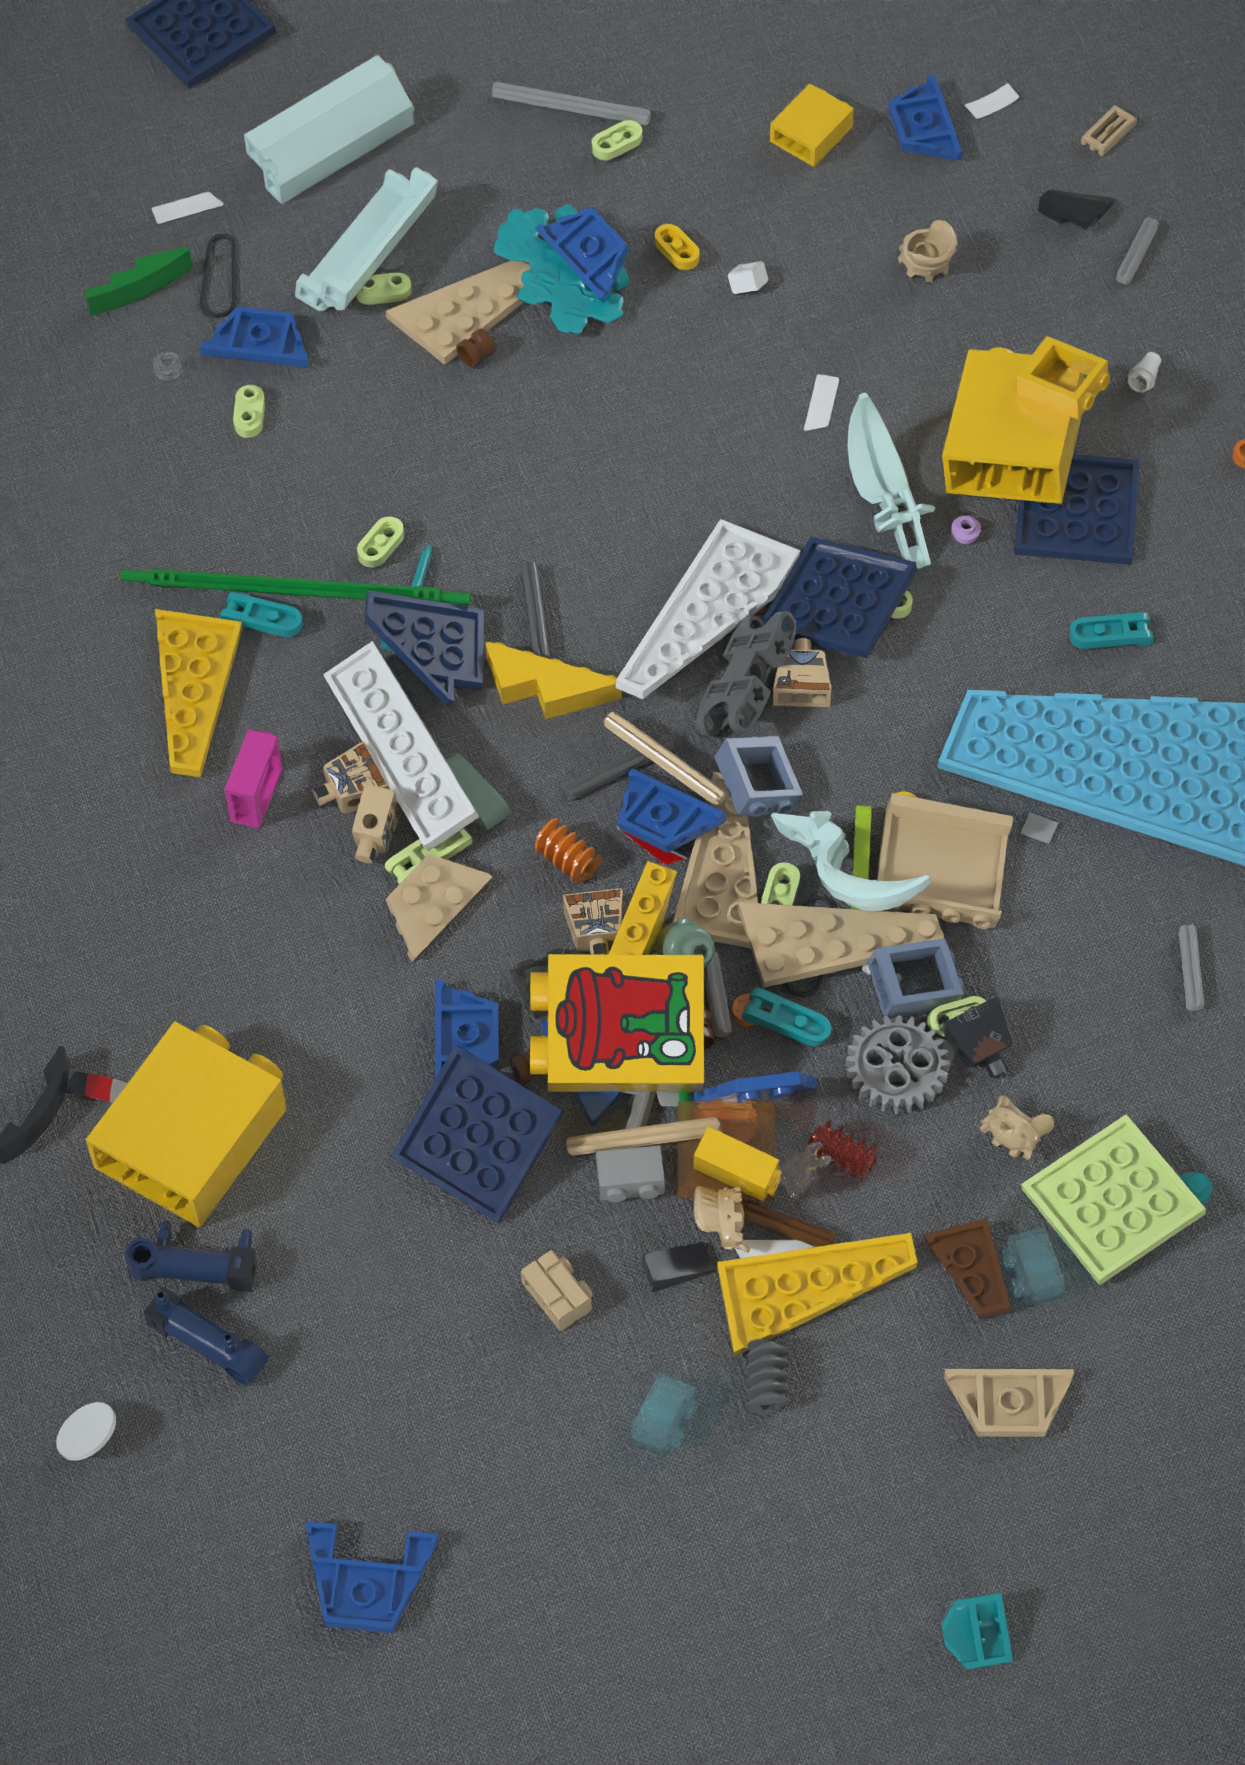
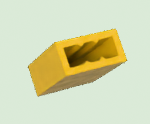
(811, 124)
(737, 1164)

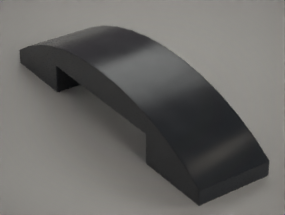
(17, 1139)

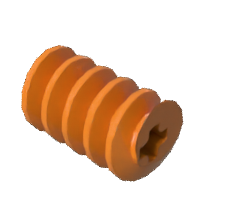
(566, 853)

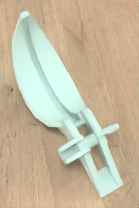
(883, 480)
(829, 848)

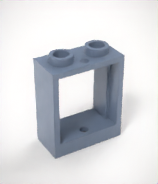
(755, 751)
(887, 984)

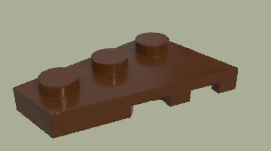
(973, 1265)

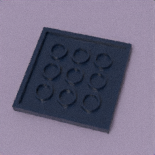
(199, 35)
(1094, 516)
(842, 595)
(477, 1133)

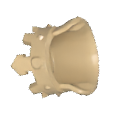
(929, 250)
(1015, 1128)
(722, 1214)

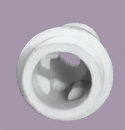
(1143, 374)

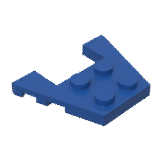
(752, 1088)
(364, 1592)

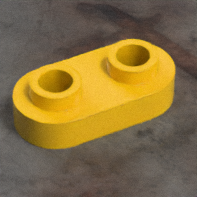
(680, 251)

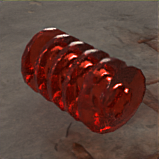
(845, 1150)

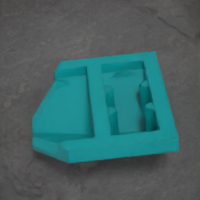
(978, 1631)

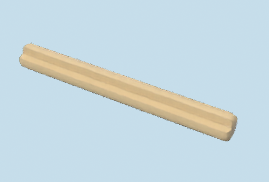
(665, 758)
(642, 1136)

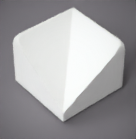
(748, 277)

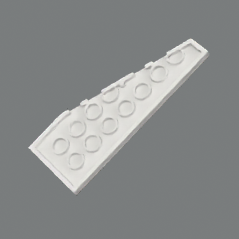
(724, 584)

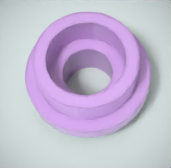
(963, 535)

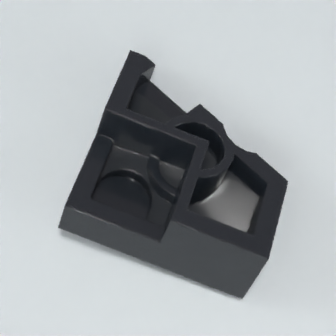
(1074, 207)

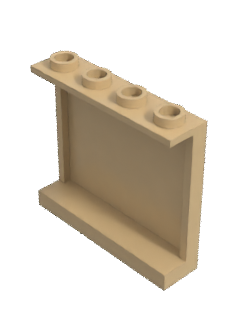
(955, 848)

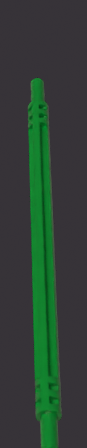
(286, 586)

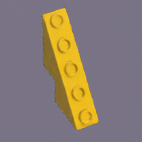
(558, 685)
(645, 912)

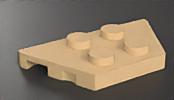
(431, 899)
(1009, 1399)

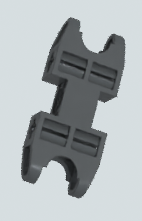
(742, 688)

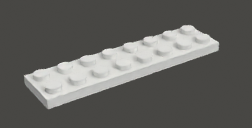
(401, 746)

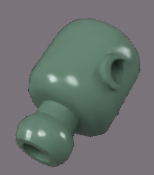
(685, 939)

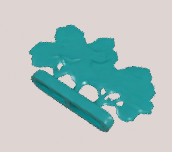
(550, 276)

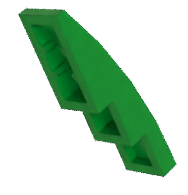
(133, 284)

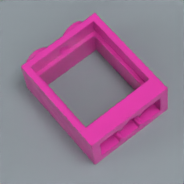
(253, 778)

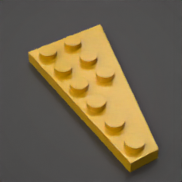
(194, 674)
(791, 1287)

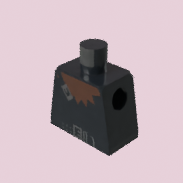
(980, 1036)

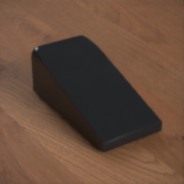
(676, 1265)

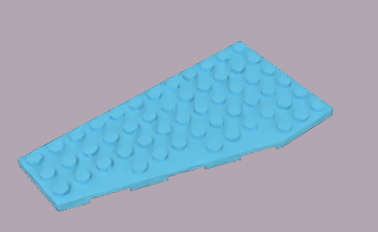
(1131, 762)

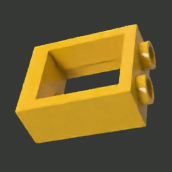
(1051, 351)

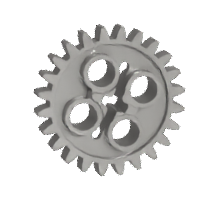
(897, 1064)

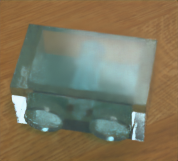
(1034, 1267)
(664, 1414)

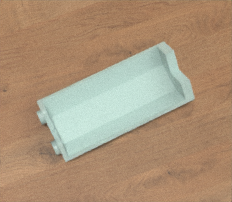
(330, 128)
(367, 241)

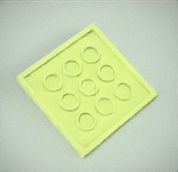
(1113, 1199)

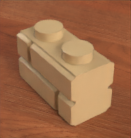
(557, 1290)

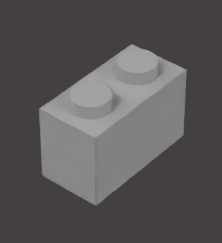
(630, 1173)

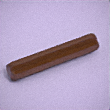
(787, 1225)

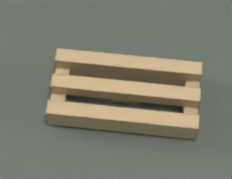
(1121, 126)

